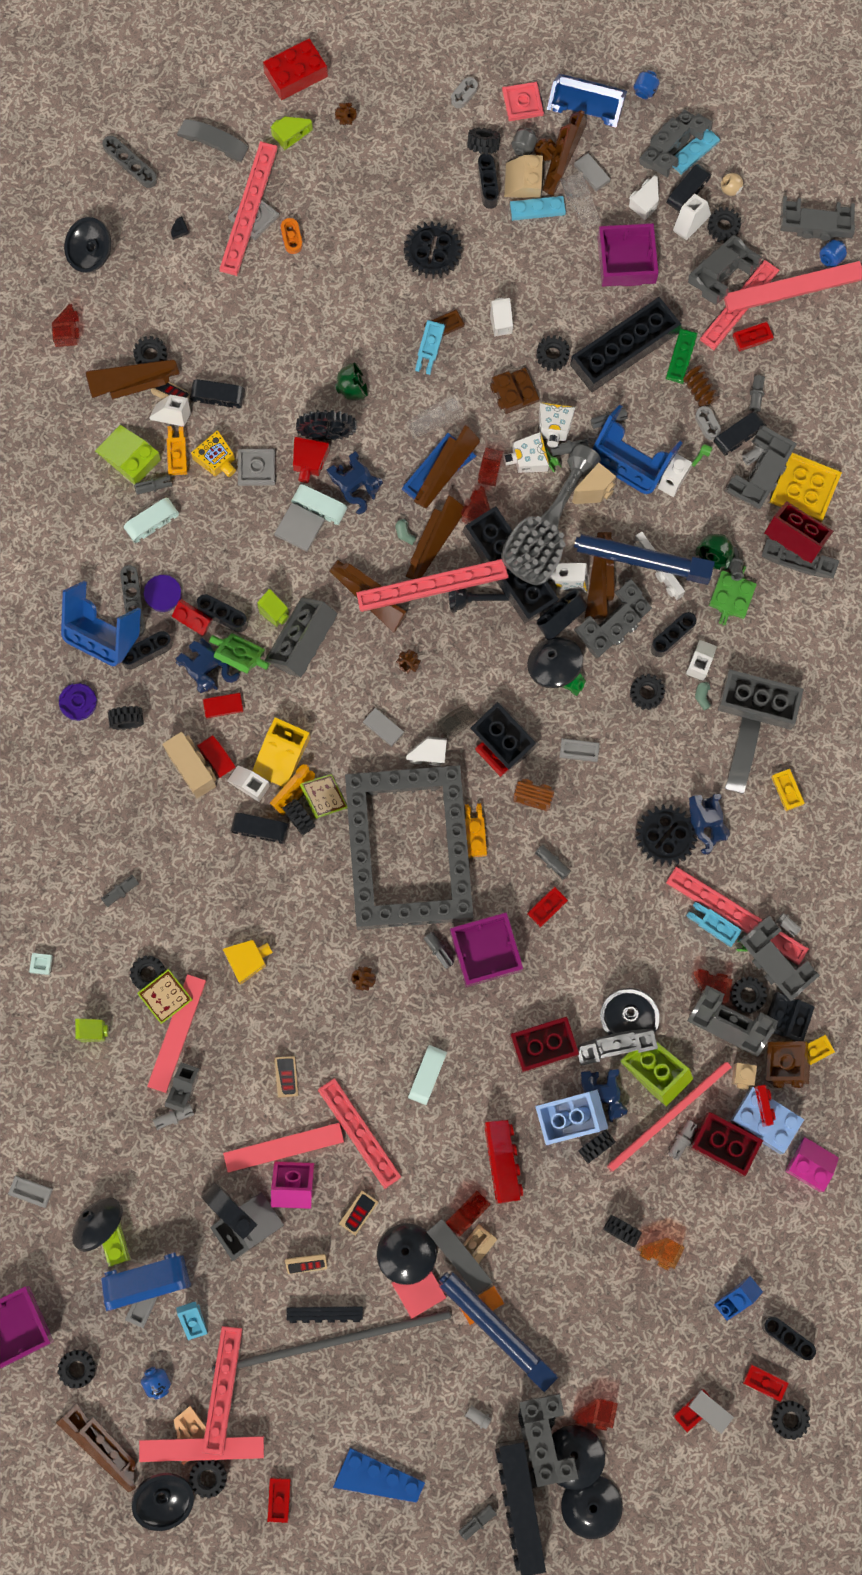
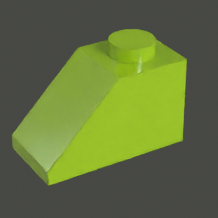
(290, 130)
(273, 608)
(90, 1030)

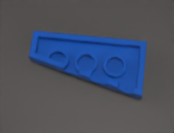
(417, 479)
(373, 1477)

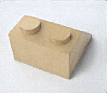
(524, 177)
(595, 486)

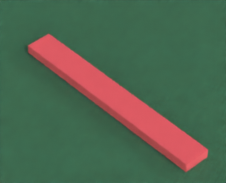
(248, 208)
(793, 287)
(432, 585)
(732, 912)
(671, 1114)

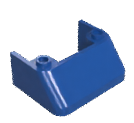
(587, 96)
(627, 462)
(92, 635)
(145, 1282)

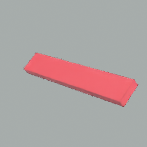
(726, 321)
(176, 1036)
(359, 1133)
(283, 1147)
(222, 1390)
(191, 1449)

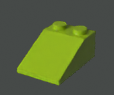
(129, 454)
(658, 1072)

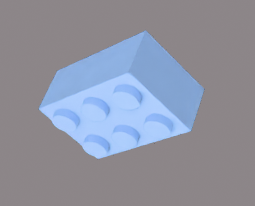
(571, 1117)
(775, 1136)

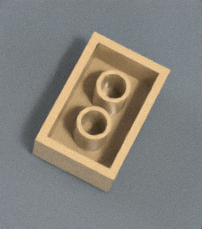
(190, 764)

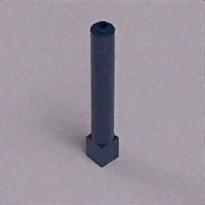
(694, 569)
(498, 1331)

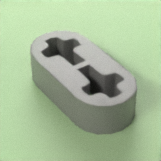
(461, 90)
(711, 420)

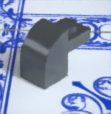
(183, 1087)

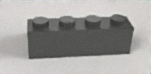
(301, 636)

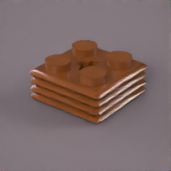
(533, 795)

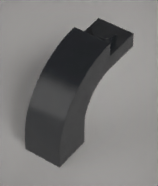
(228, 1210)

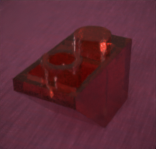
(64, 328)
(490, 467)
(477, 506)
(719, 982)
(468, 1213)
(598, 1412)

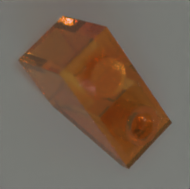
(664, 1251)

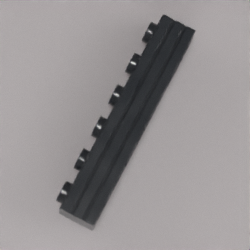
(330, 1314)

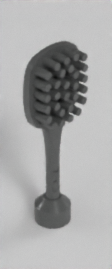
(535, 543)

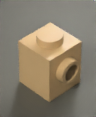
(744, 1075)

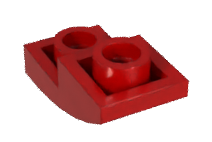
(216, 756)

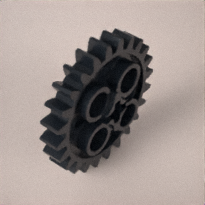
(416, 246)
(326, 425)
(652, 825)

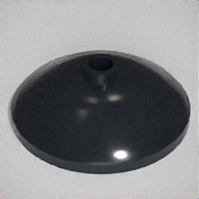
(80, 245)
(556, 670)
(615, 1012)
(97, 1224)
(406, 1268)
(590, 1453)
(162, 1511)
(590, 1524)

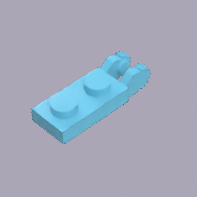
(430, 345)
(715, 925)

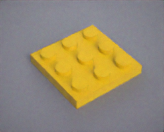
(806, 486)

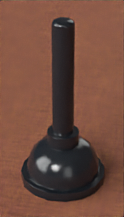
(459, 598)

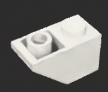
(646, 199)
(691, 216)
(501, 316)
(172, 410)
(701, 660)
(430, 750)
(249, 782)

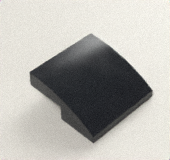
(792, 1017)

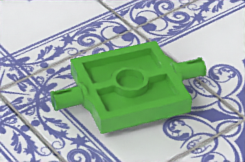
(732, 596)
(239, 653)

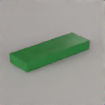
(681, 356)

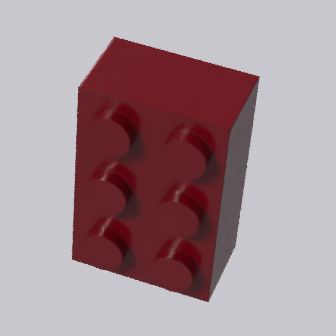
(798, 532)
(544, 1045)
(726, 1144)

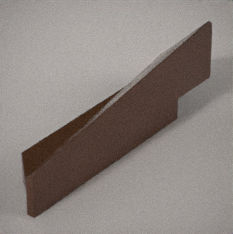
(566, 144)
(130, 379)
(446, 465)
(434, 536)
(357, 581)
(601, 584)
(99, 1446)

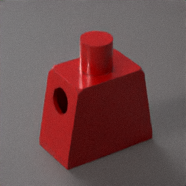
(309, 457)

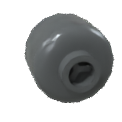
(524, 142)

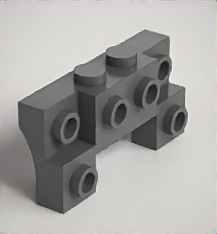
(671, 139)
(817, 223)
(720, 265)
(766, 471)
(620, 622)
(771, 960)
(730, 1025)
(540, 1441)

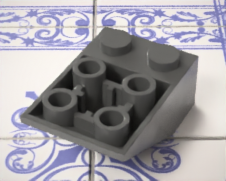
(262, 1213)

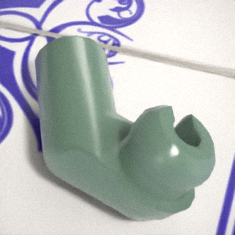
(402, 532)
(701, 693)

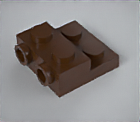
(514, 390)
(787, 1064)

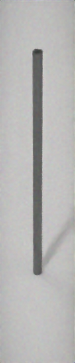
(341, 1339)

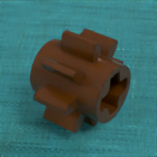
(345, 113)
(545, 149)
(408, 661)
(363, 978)

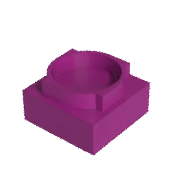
(627, 255)
(486, 950)
(21, 1327)

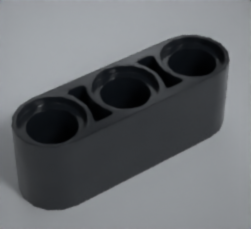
(488, 173)
(689, 186)
(216, 392)
(738, 433)
(217, 606)
(562, 614)
(677, 627)
(151, 642)
(260, 827)
(797, 1342)

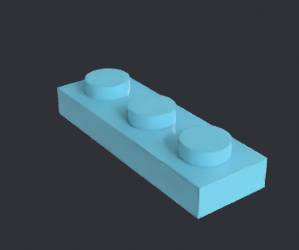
(695, 150)
(537, 208)

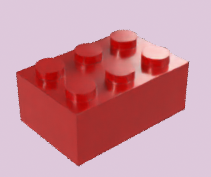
(295, 69)

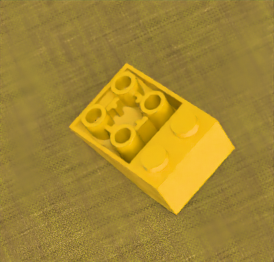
(281, 752)

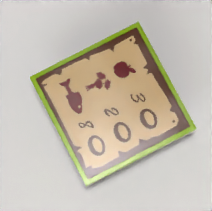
(323, 796)
(164, 996)

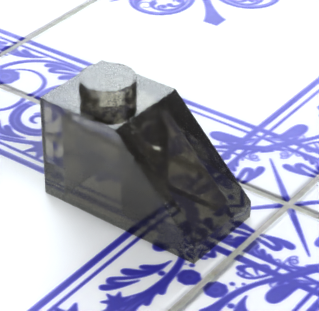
(456, 722)

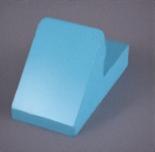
(192, 1320)

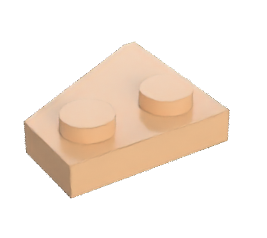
(189, 1425)

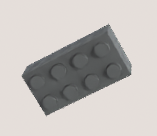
(760, 699)

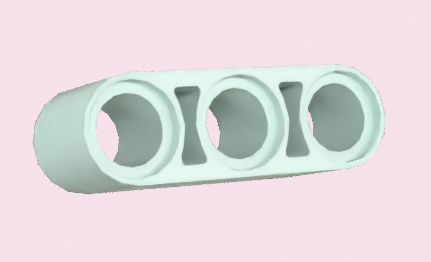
(319, 503)
(150, 519)
(427, 1075)

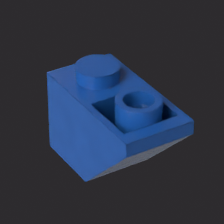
(738, 1298)

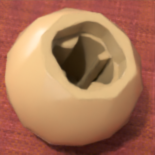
(732, 184)

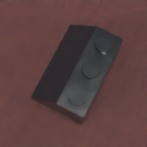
(504, 735)

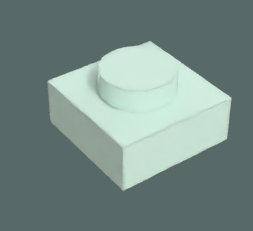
(41, 964)

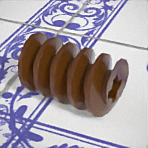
(699, 388)

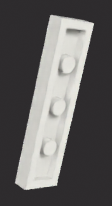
(673, 586)

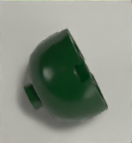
(351, 383)
(717, 549)

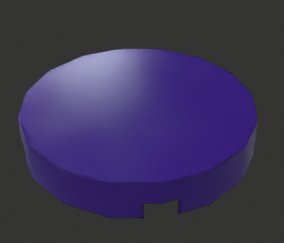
(162, 593)
(77, 701)

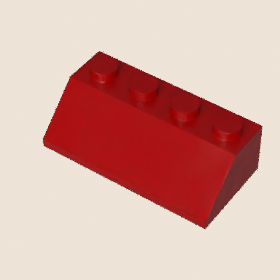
(502, 1162)

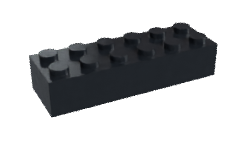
(625, 344)
(488, 538)
(521, 1505)

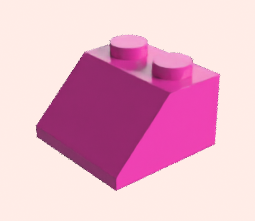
(813, 1165)
(292, 1185)

